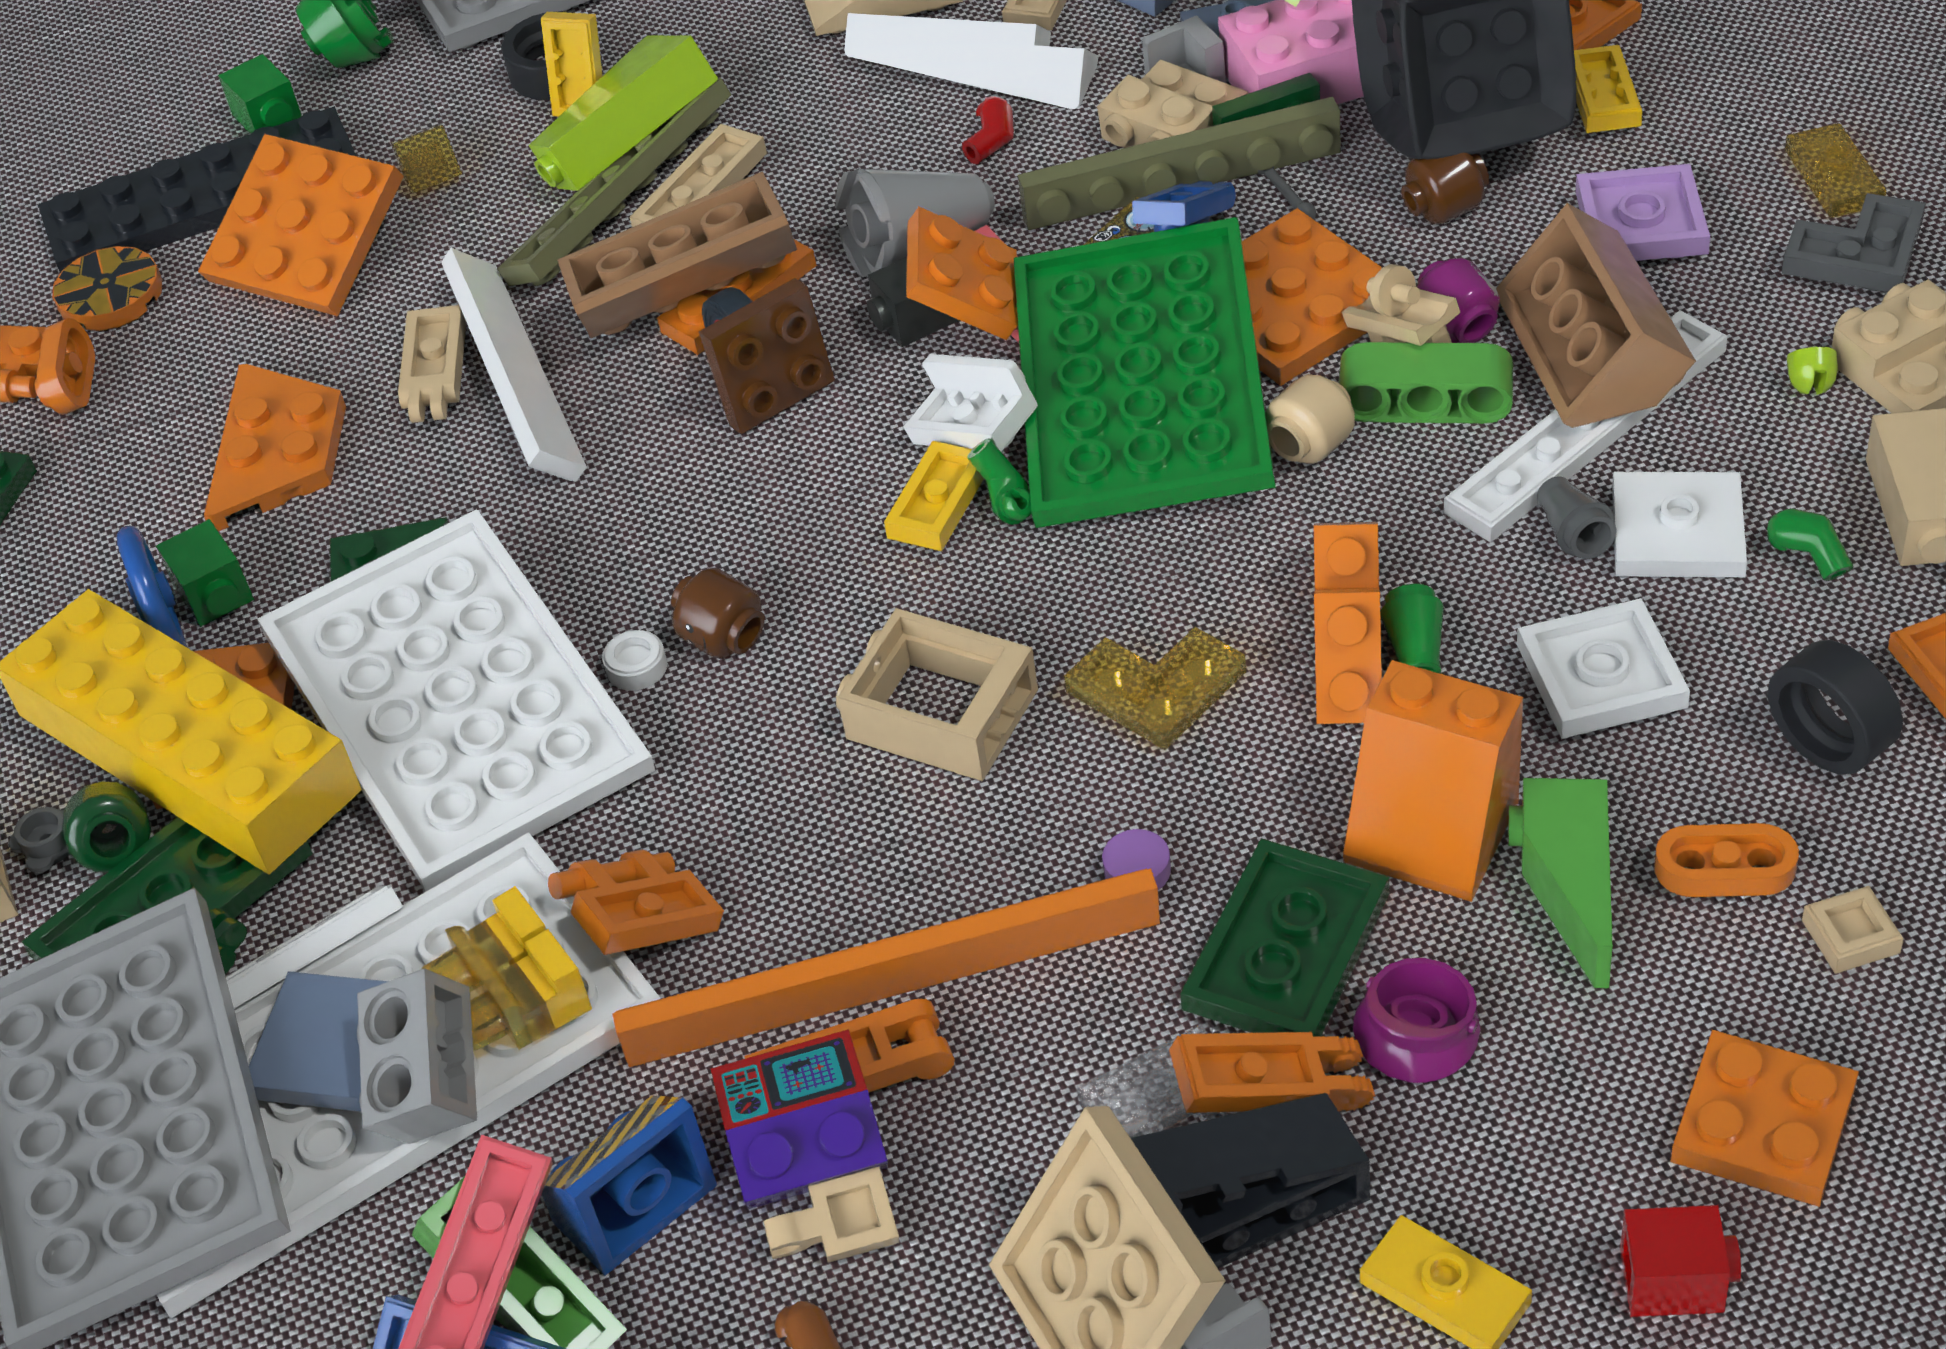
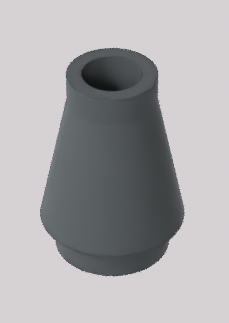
(1577, 519)

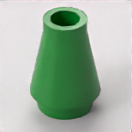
(1414, 625)

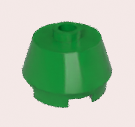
(343, 30)

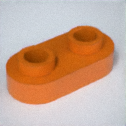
(65, 367)
(1725, 860)

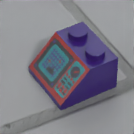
(797, 1118)

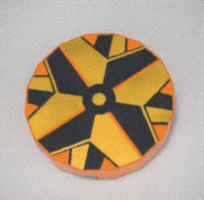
(107, 287)

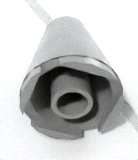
(884, 200)

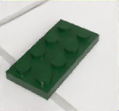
(155, 872)

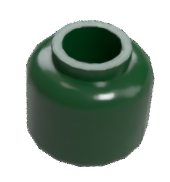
(86, 819)

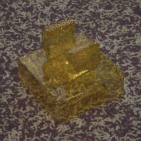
(426, 158)

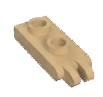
(432, 361)

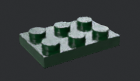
(1285, 942)

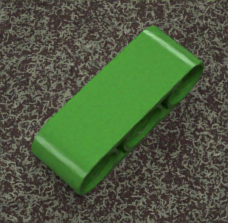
(1428, 382)

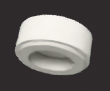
(634, 660)

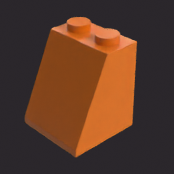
(1434, 779)

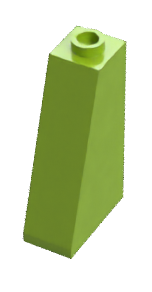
(621, 109)

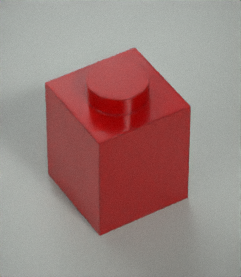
(1677, 1260)

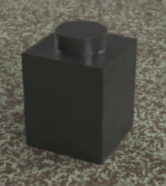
(895, 312)

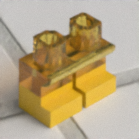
(517, 970)

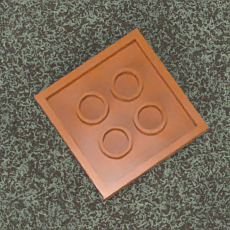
(301, 224)
(1297, 292)

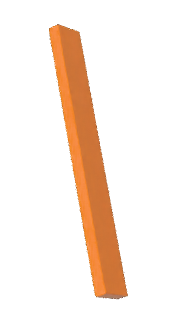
(887, 967)

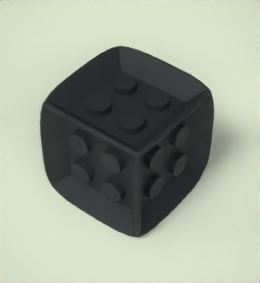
(1465, 72)

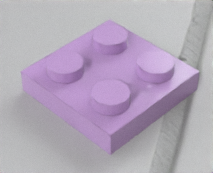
(1650, 208)

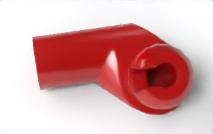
(996, 129)

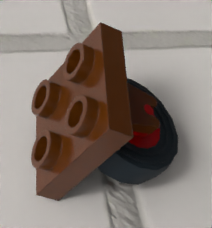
(764, 351)

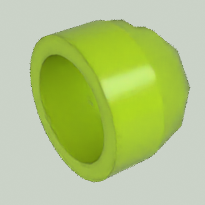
(1812, 367)

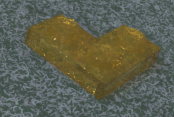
(1157, 698)

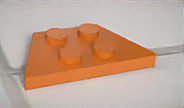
(274, 442)

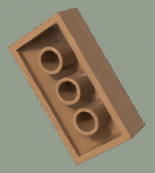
(677, 255)
(1592, 322)

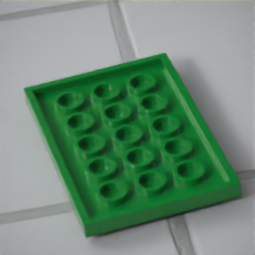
(1141, 374)

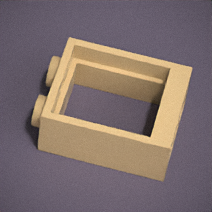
(970, 747)

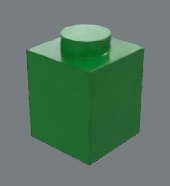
(259, 94)
(205, 572)

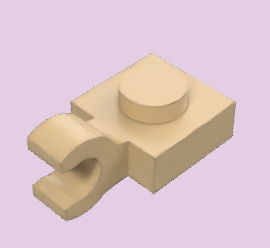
(846, 1216)

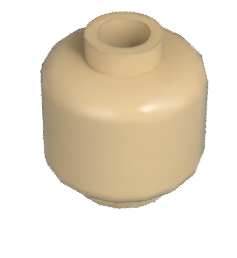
(1309, 419)

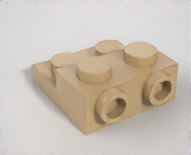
(1161, 105)
(1897, 348)

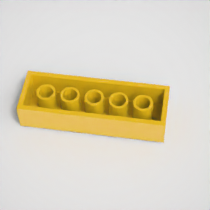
(180, 730)

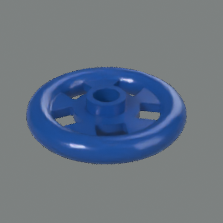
(148, 585)

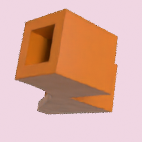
(1346, 620)

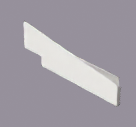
(976, 53)

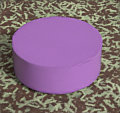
(1136, 851)

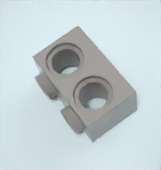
(416, 1056)

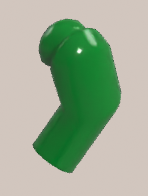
(1005, 485)
(1811, 534)

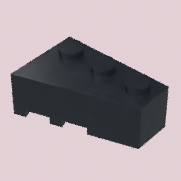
(1259, 1173)

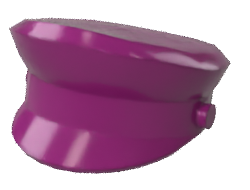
(1417, 1020)

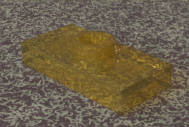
(1833, 168)

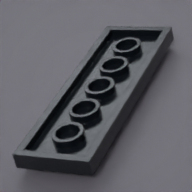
(173, 195)

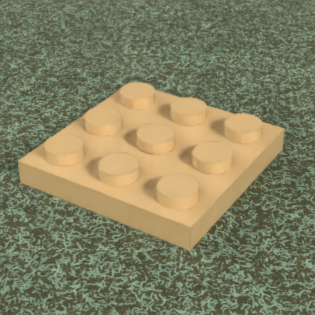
(1104, 1250)

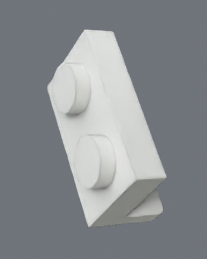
(971, 402)

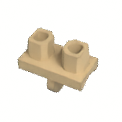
(1402, 311)

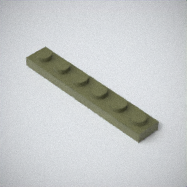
(1200, 155)
(603, 196)

